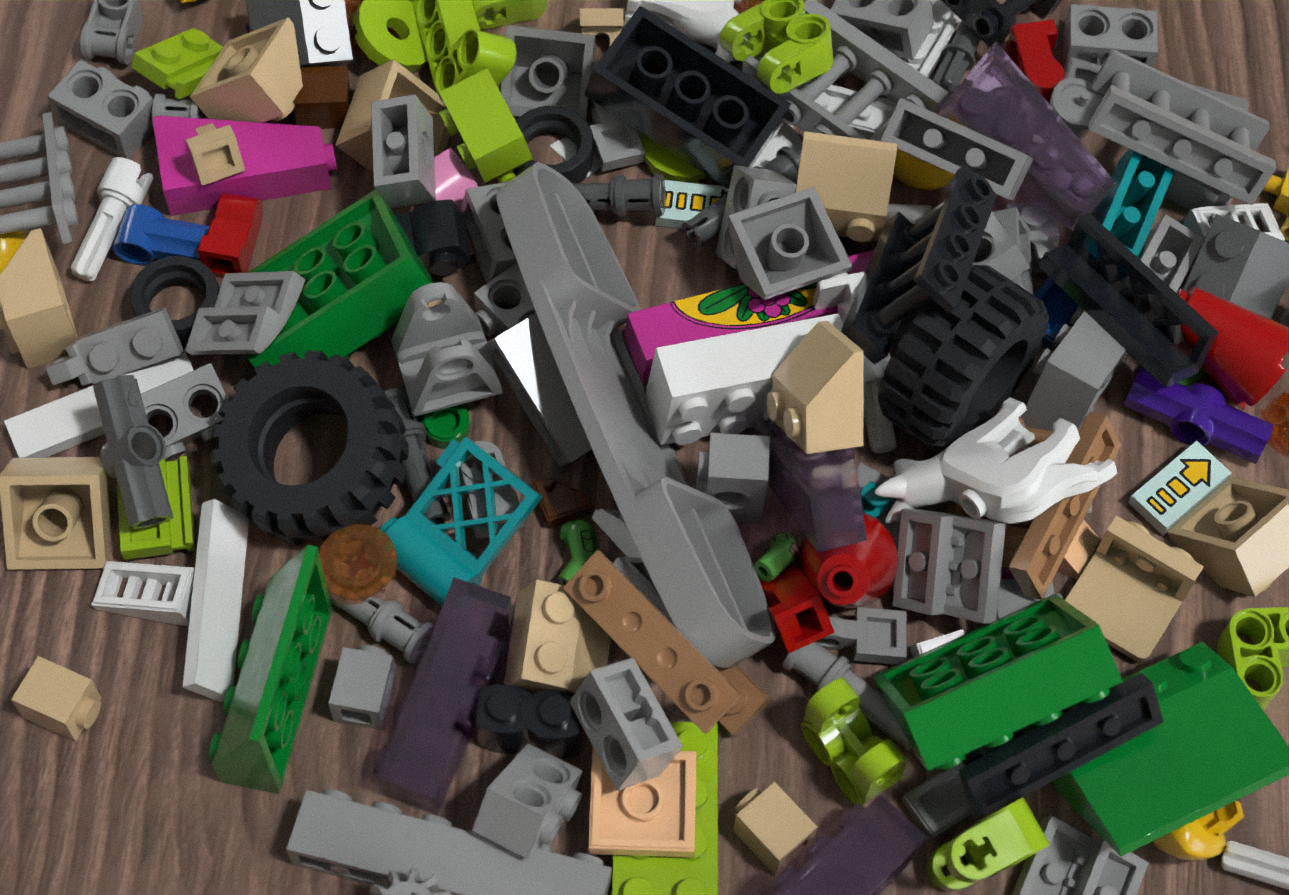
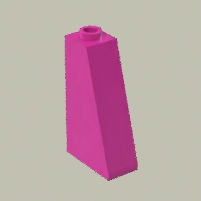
(276, 158)

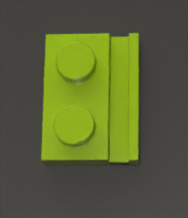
(178, 61)
(167, 536)

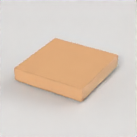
(645, 817)

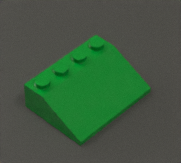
(355, 282)
(274, 676)
(998, 681)
(1198, 760)

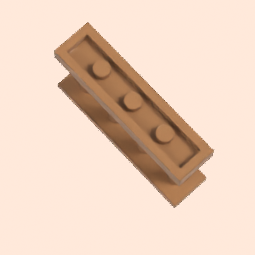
(1053, 531)
(663, 652)

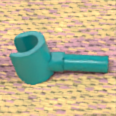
(872, 503)

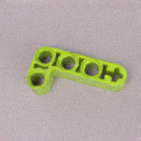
(457, 45)
(1266, 657)

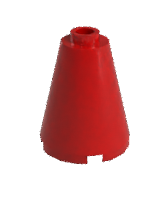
(1245, 353)
(869, 567)

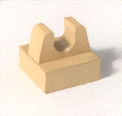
(601, 21)
(215, 153)

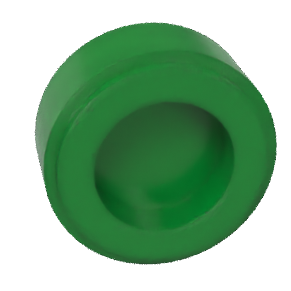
(446, 425)

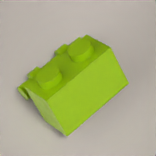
(486, 127)

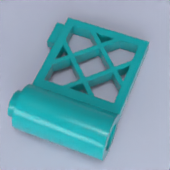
(430, 554)

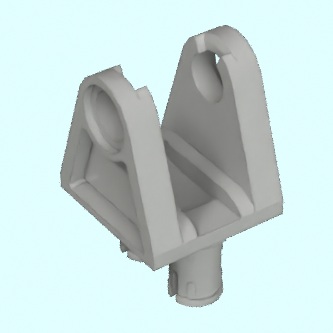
(442, 351)

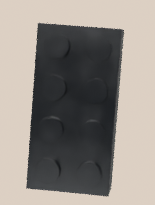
(685, 97)

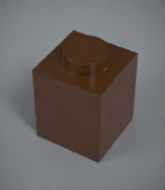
(323, 97)

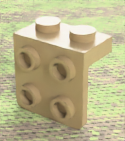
(1133, 587)

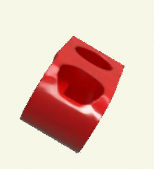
(1031, 50)
(232, 234)
(796, 609)

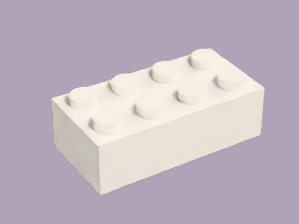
(720, 380)

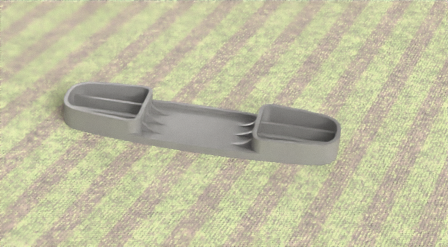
(679, 531)

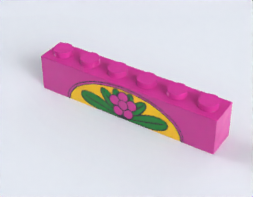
(719, 314)

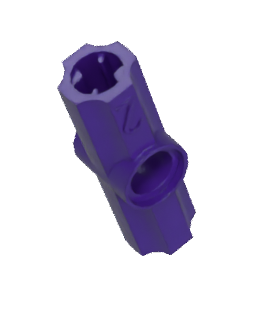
(1199, 415)

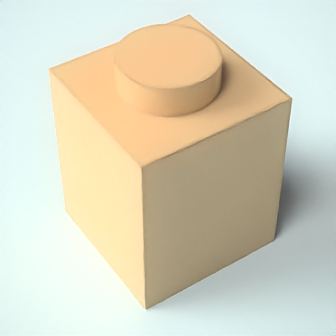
(57, 699)
(773, 827)

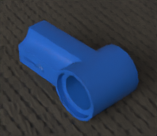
(150, 236)

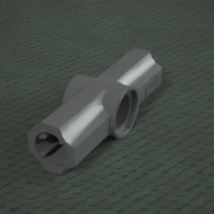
(132, 451)

